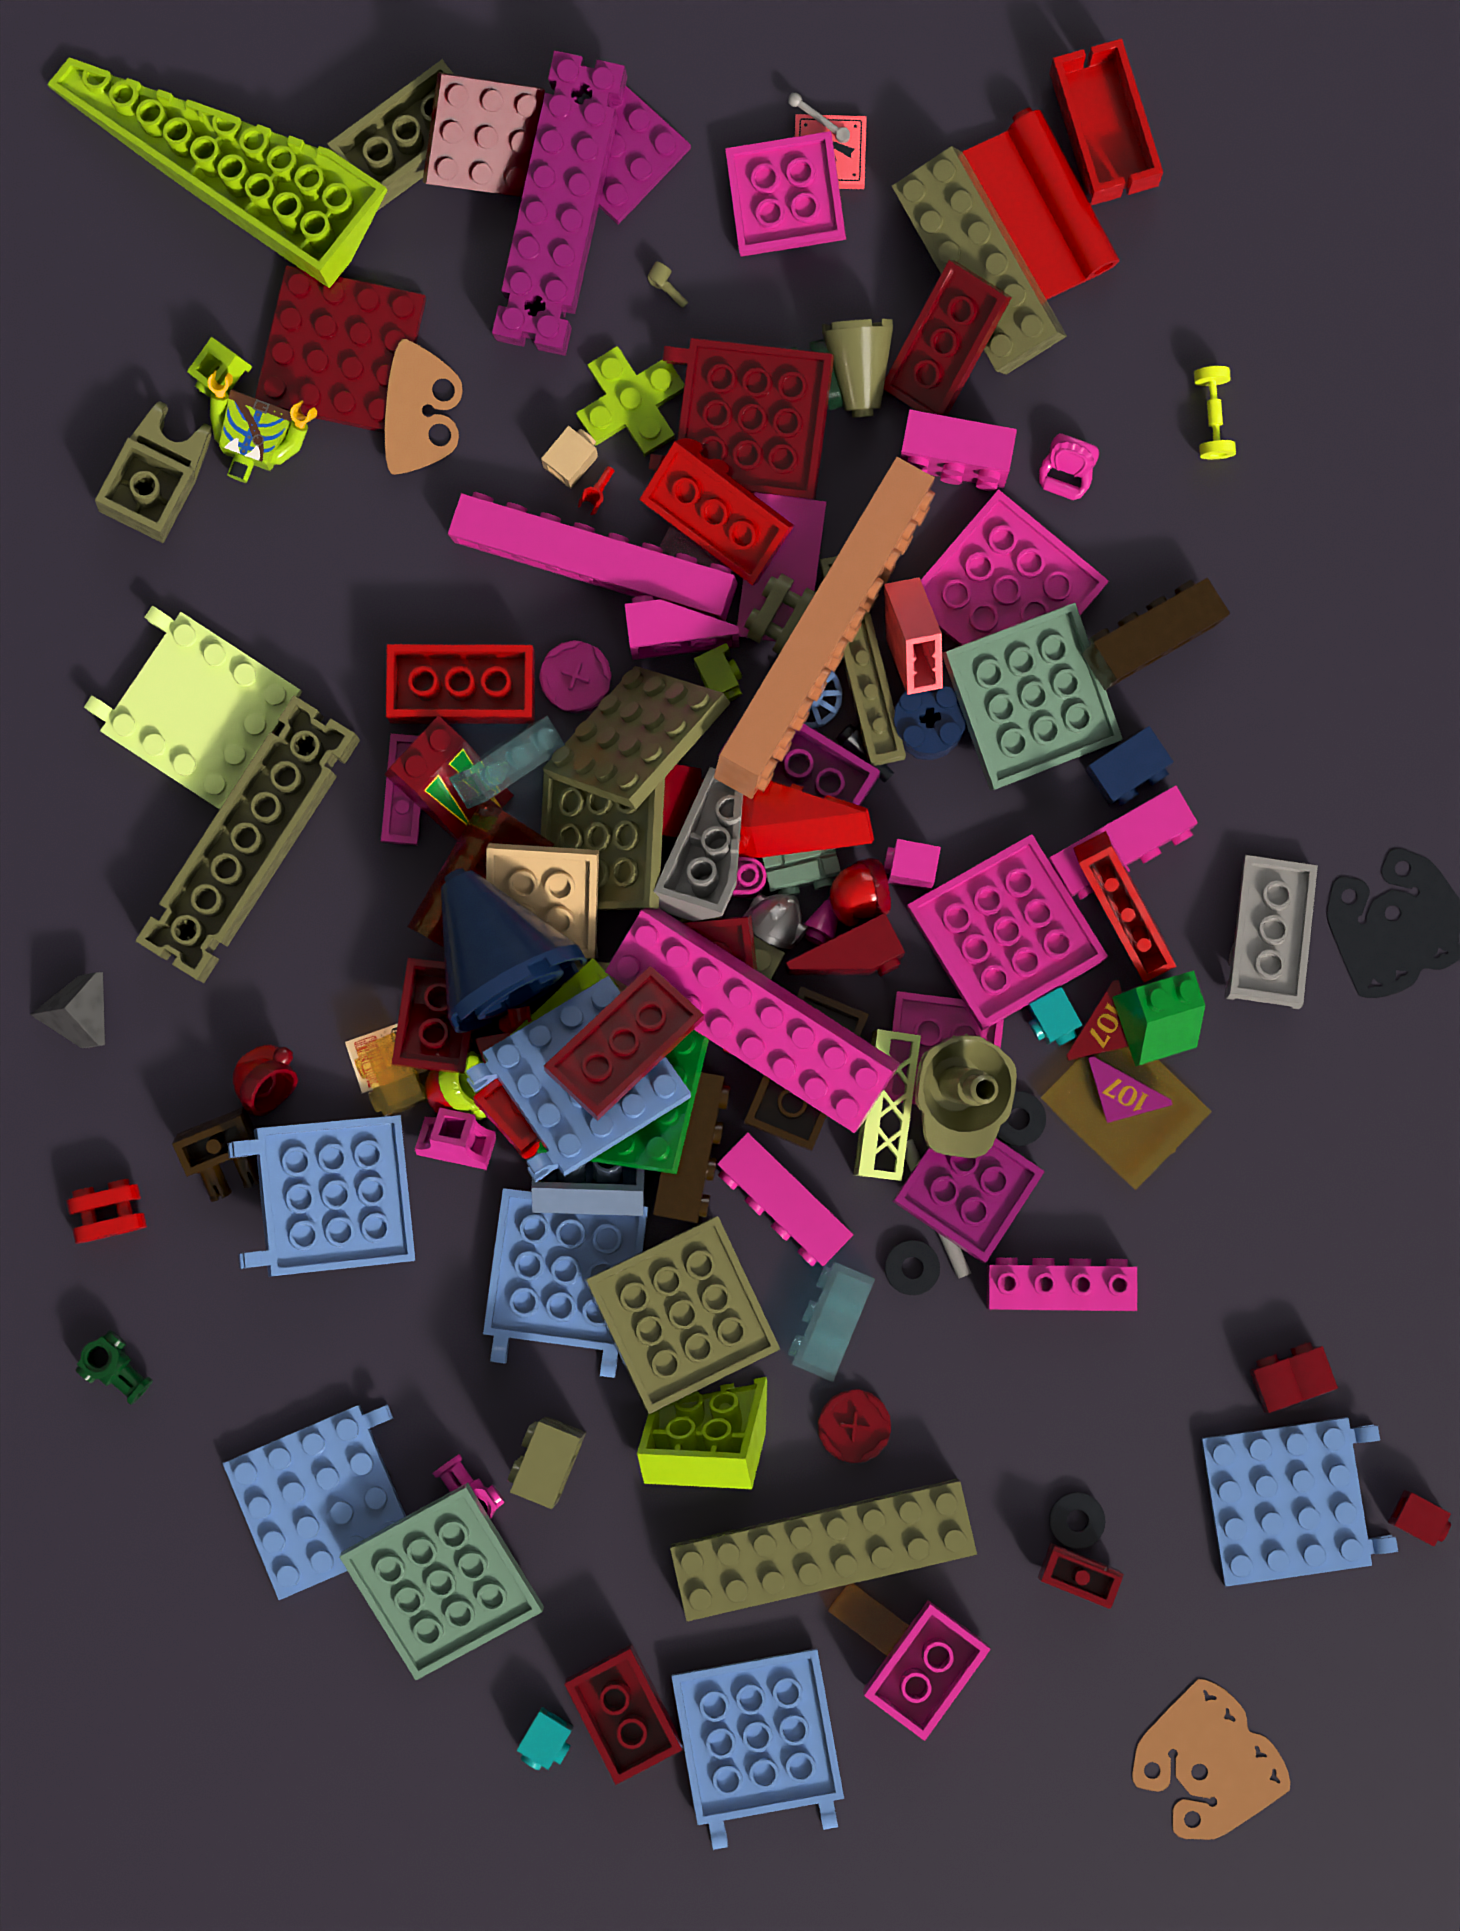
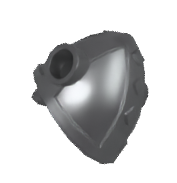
(777, 919)

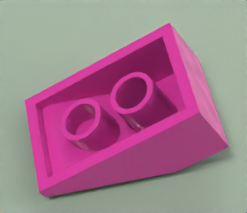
(668, 629)

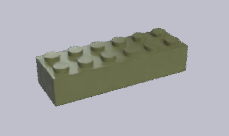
(963, 226)

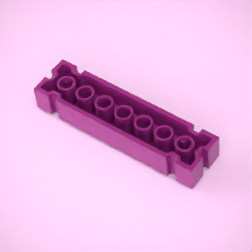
(560, 202)

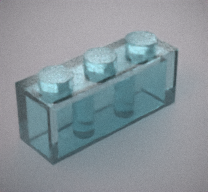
(507, 762)
(831, 1320)

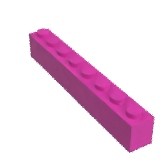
(590, 556)

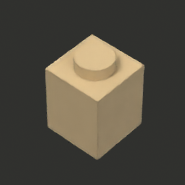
(570, 456)

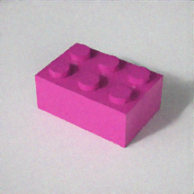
(959, 449)
(926, 1670)

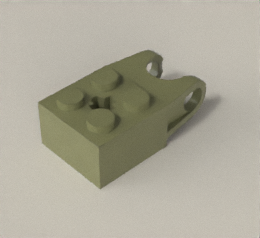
(158, 463)

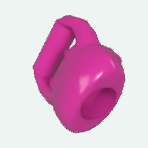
(1071, 457)

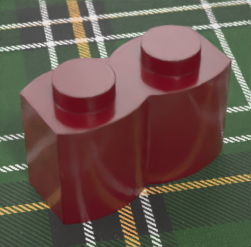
(1293, 1377)

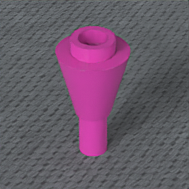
(822, 924)

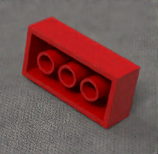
(460, 684)

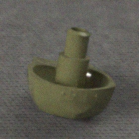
(964, 1095)

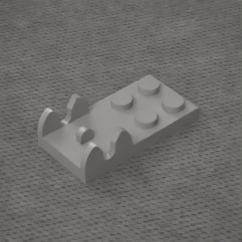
(1272, 932)

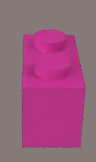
(912, 864)

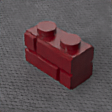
(1080, 1576)

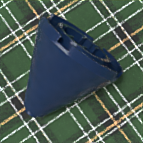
(497, 952)

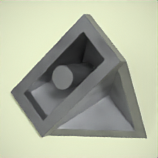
(77, 1011)

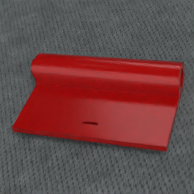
(1042, 204)

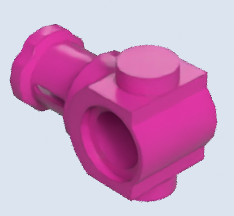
(489, 1495)

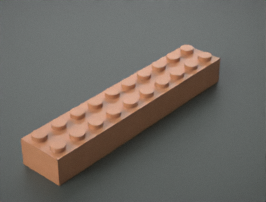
(825, 629)

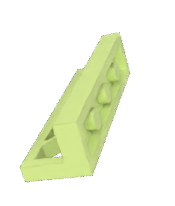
(870, 1128)

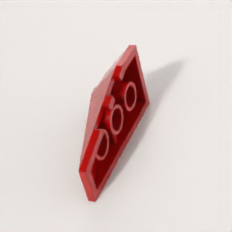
(794, 821)

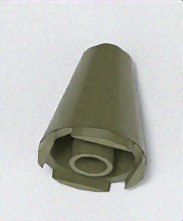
(859, 361)

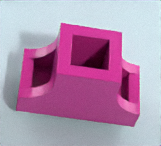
(456, 1139)

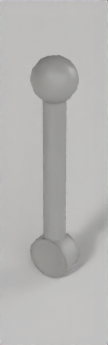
(842, 133)

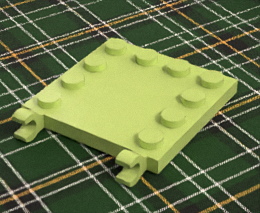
(197, 708)

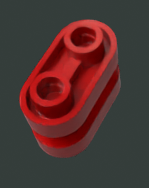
(119, 1194)

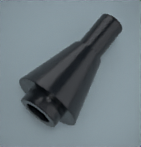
(851, 740)

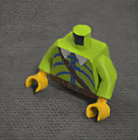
(254, 430)

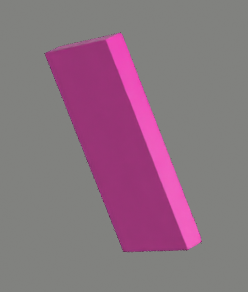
(795, 558)

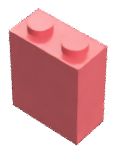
(913, 636)

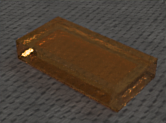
(868, 1618)

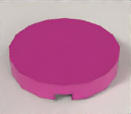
(575, 676)

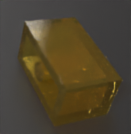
(393, 1086)

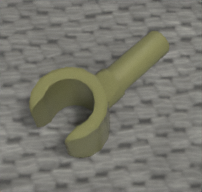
(658, 278)

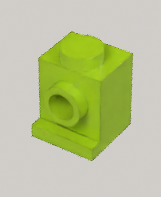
(219, 358)
(718, 672)

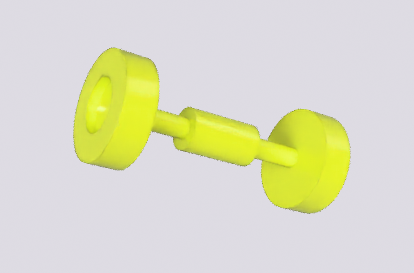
(1211, 377)

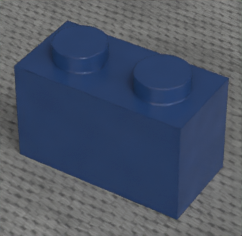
(1129, 767)

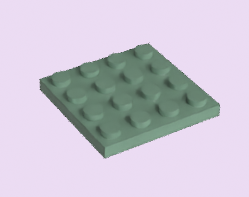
(1031, 696)
(441, 1581)

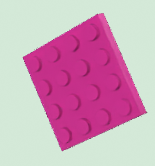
(1005, 573)
(1007, 932)

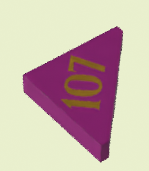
(1123, 1094)

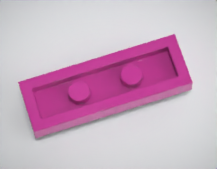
(400, 813)

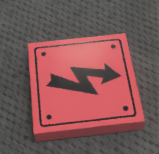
(849, 155)

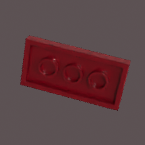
(946, 340)
(623, 1042)

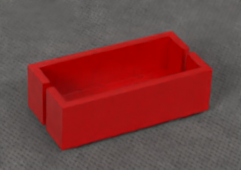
(1106, 122)

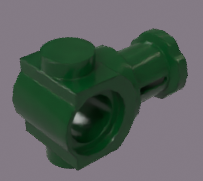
(116, 1370)

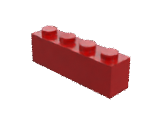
(1124, 906)

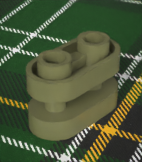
(761, 622)

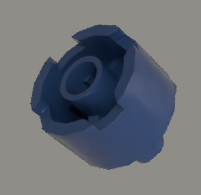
(935, 741)

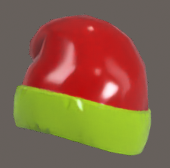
(452, 1090)

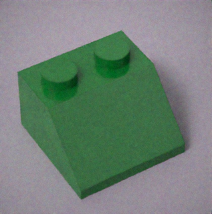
(1161, 1017)

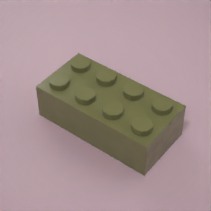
(394, 136)

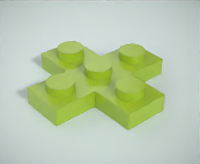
(631, 401)

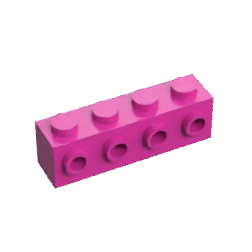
(1062, 1287)

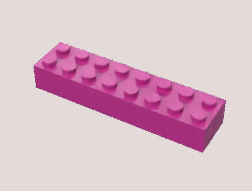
(759, 1019)

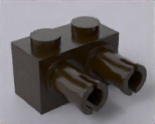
(206, 1147)

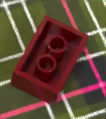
(624, 1714)

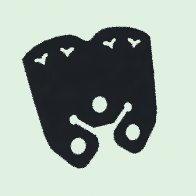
(1407, 944)

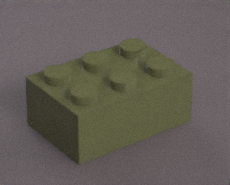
(547, 1462)

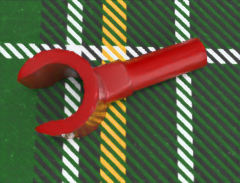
(594, 494)

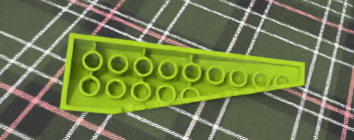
(270, 185)

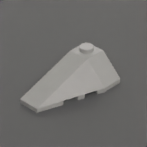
(705, 855)

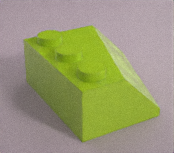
(706, 1438)

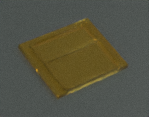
(1132, 1144)

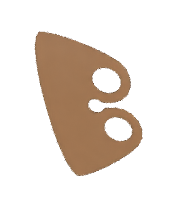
(409, 389)

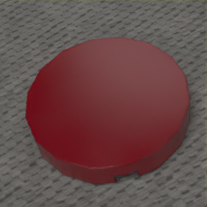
(854, 1426)

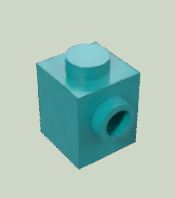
(1054, 1018)
(545, 1740)

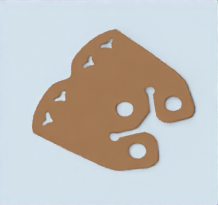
(1228, 1752)

